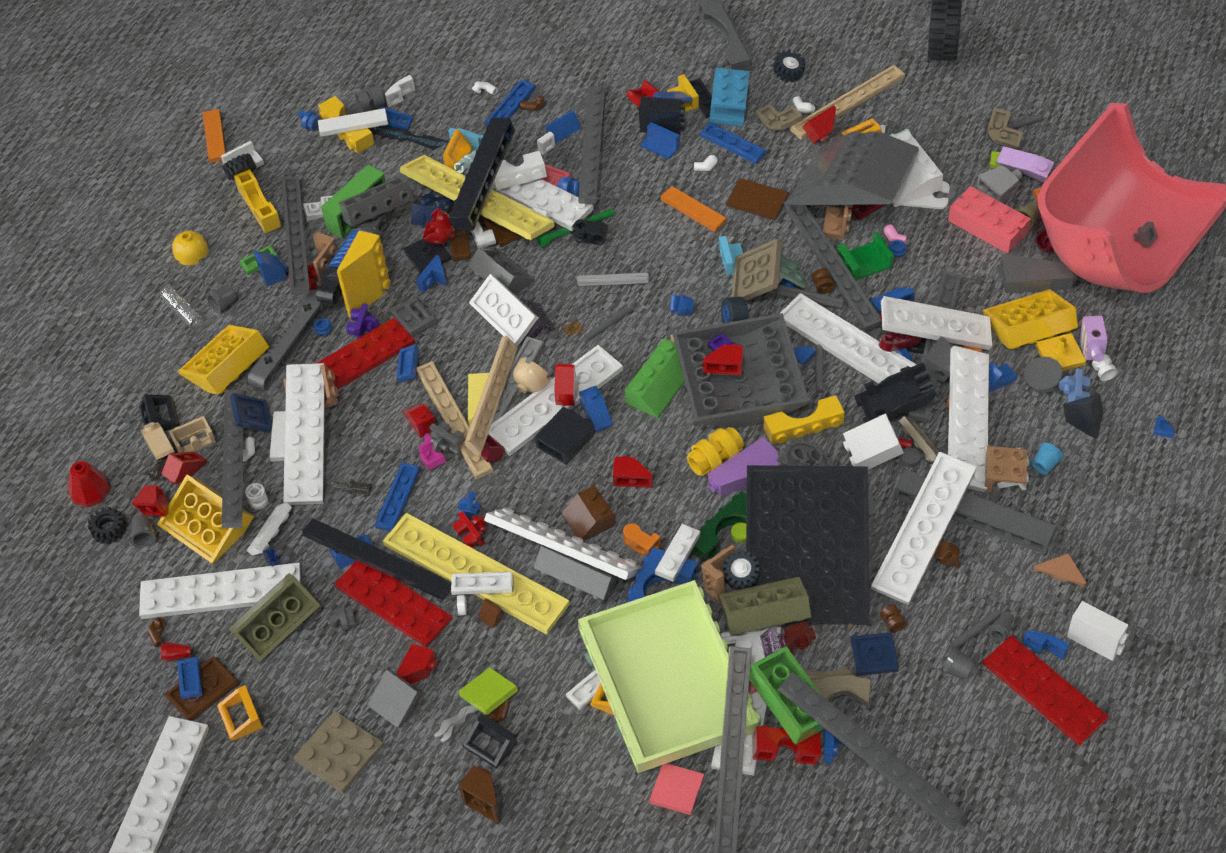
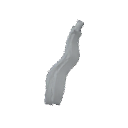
(448, 726)

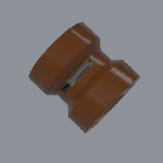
(823, 282)
(893, 617)

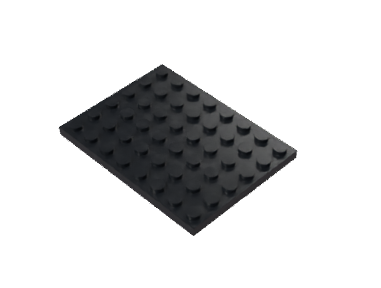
(816, 529)

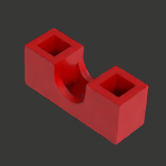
(768, 740)

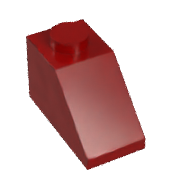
(820, 125)
(724, 360)
(565, 384)
(419, 418)
(182, 464)
(630, 473)
(151, 501)
(417, 664)

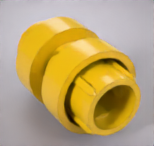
(710, 454)

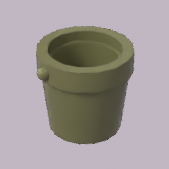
(1032, 211)

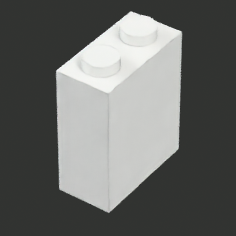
(872, 443)
(1098, 631)

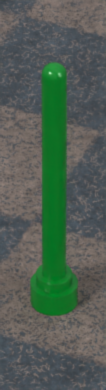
(545, 238)

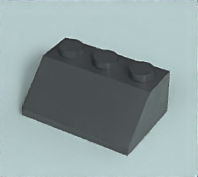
(503, 268)

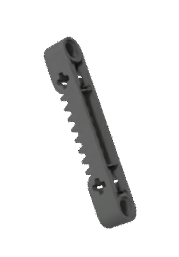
(273, 363)

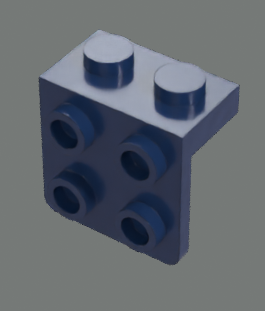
(426, 205)

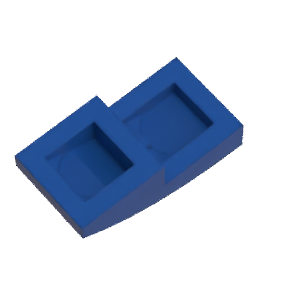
(1039, 641)

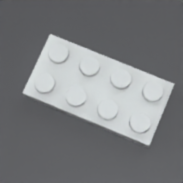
(503, 310)

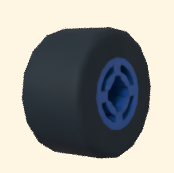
(734, 309)

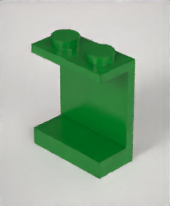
(867, 258)

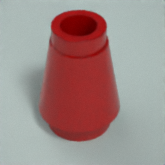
(175, 651)

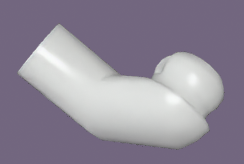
(486, 86)
(803, 107)
(707, 165)
(249, 448)

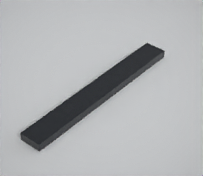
(377, 559)

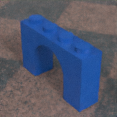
(647, 576)

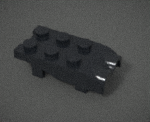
(897, 393)

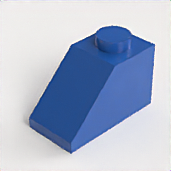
(270, 267)
(595, 408)

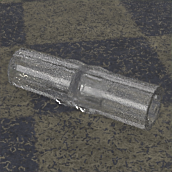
(181, 307)

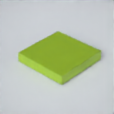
(488, 691)

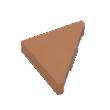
(1062, 569)

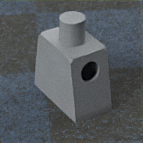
(999, 183)

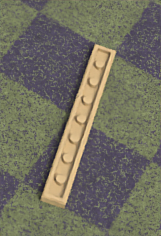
(855, 97)
(491, 396)
(451, 415)

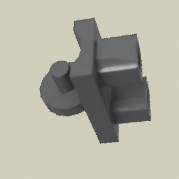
(444, 440)

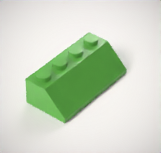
(656, 381)

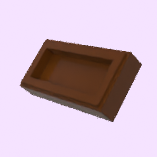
(460, 245)

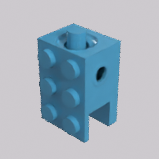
(729, 97)

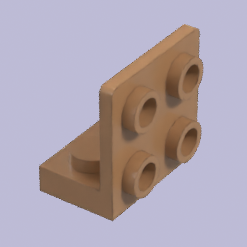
(836, 221)
(326, 250)
(1005, 465)
(713, 573)

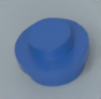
(898, 248)
(322, 326)

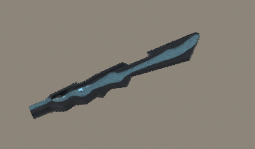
(403, 135)

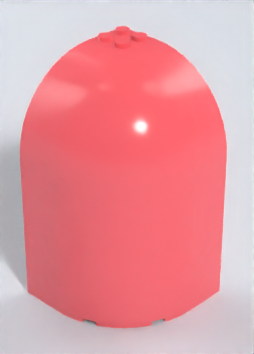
(1109, 192)

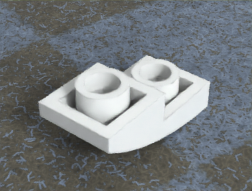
(313, 210)

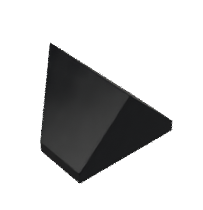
(1085, 414)

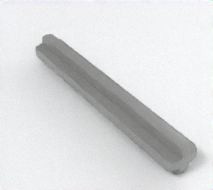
(612, 279)

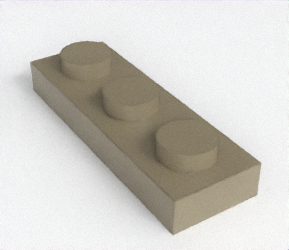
(920, 438)

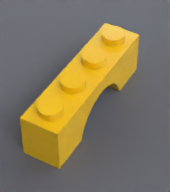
(356, 139)
(261, 209)
(782, 427)

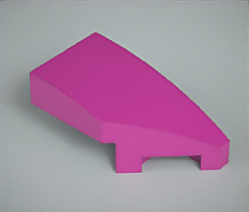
(428, 456)

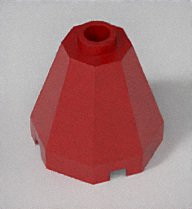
(87, 484)

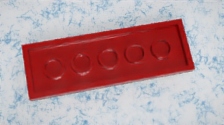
(367, 352)
(394, 603)
(1045, 690)

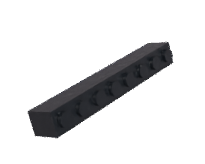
(481, 174)

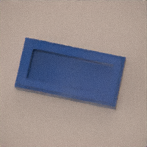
(407, 363)
(189, 678)

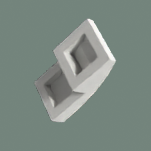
(402, 87)

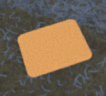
(573, 328)

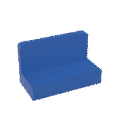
(661, 141)
(899, 293)

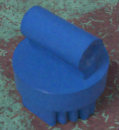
(309, 119)
(569, 185)
(681, 304)
(469, 506)

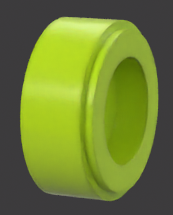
(738, 532)

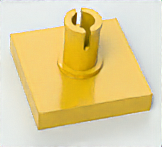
(1062, 349)

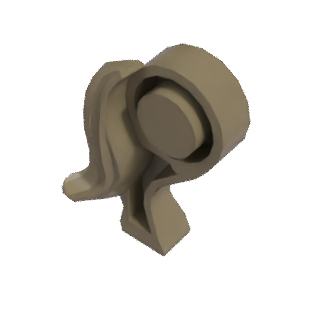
(841, 682)

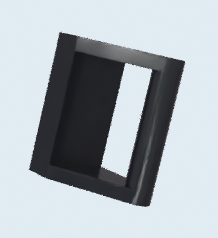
(148, 411)
(496, 732)

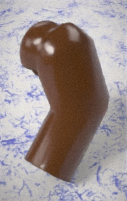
(155, 631)
(500, 713)

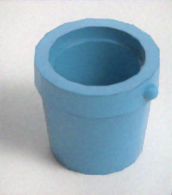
(1046, 458)

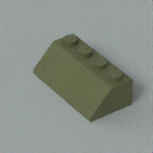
(765, 606)
(274, 617)

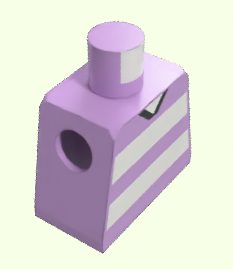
(1093, 347)

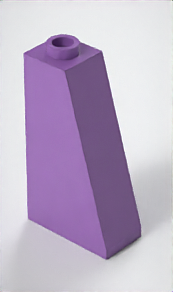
(733, 473)

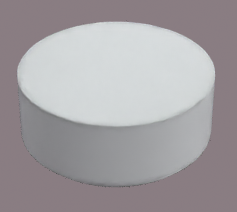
(461, 605)

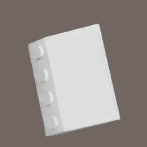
(921, 178)

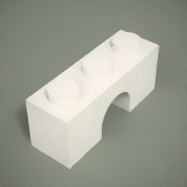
(531, 169)

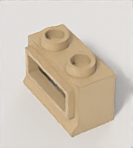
(190, 431)

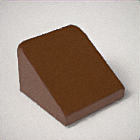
(490, 613)

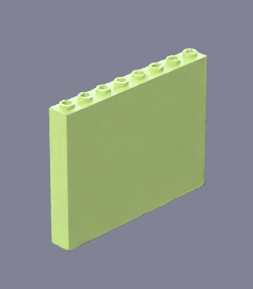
(663, 673)

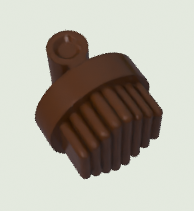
(948, 554)

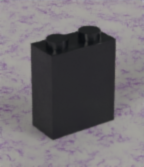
(662, 112)
(564, 435)

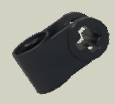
(591, 233)

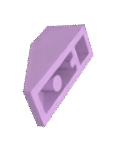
(1028, 164)

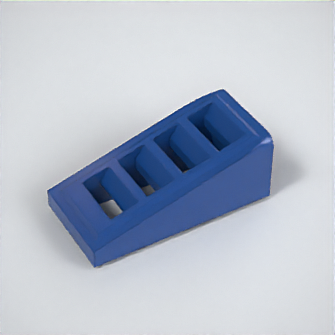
(392, 123)

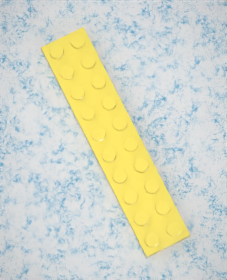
(497, 206)
(448, 556)

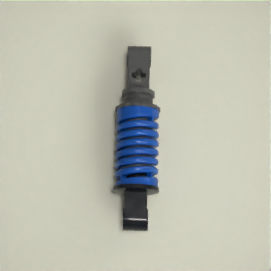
(330, 289)

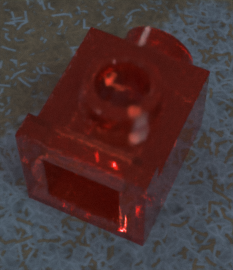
(798, 636)

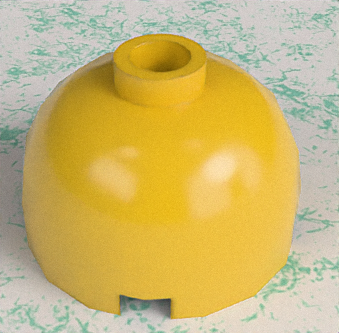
(189, 247)

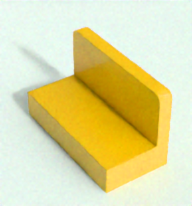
(685, 87)

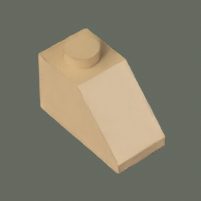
(156, 440)

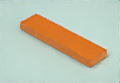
(214, 135)
(693, 209)

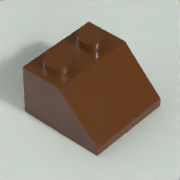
(588, 514)
(479, 793)

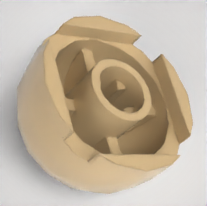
(530, 376)

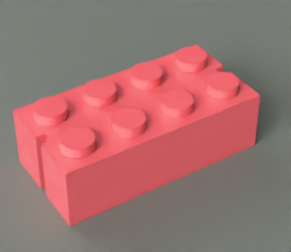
(989, 219)

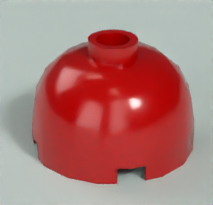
(439, 228)

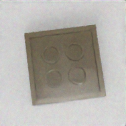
(757, 270)
(338, 752)

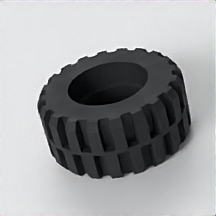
(944, 29)

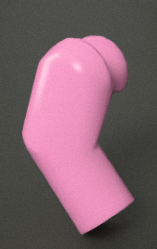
(891, 234)

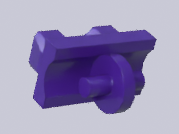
(364, 323)

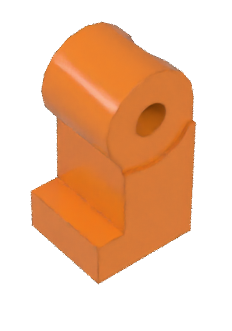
(640, 540)

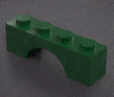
(708, 543)

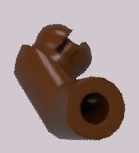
(532, 106)

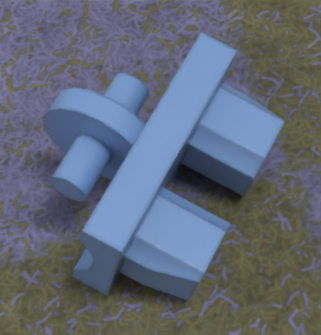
(1074, 384)

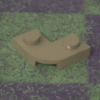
(778, 121)
(1000, 132)

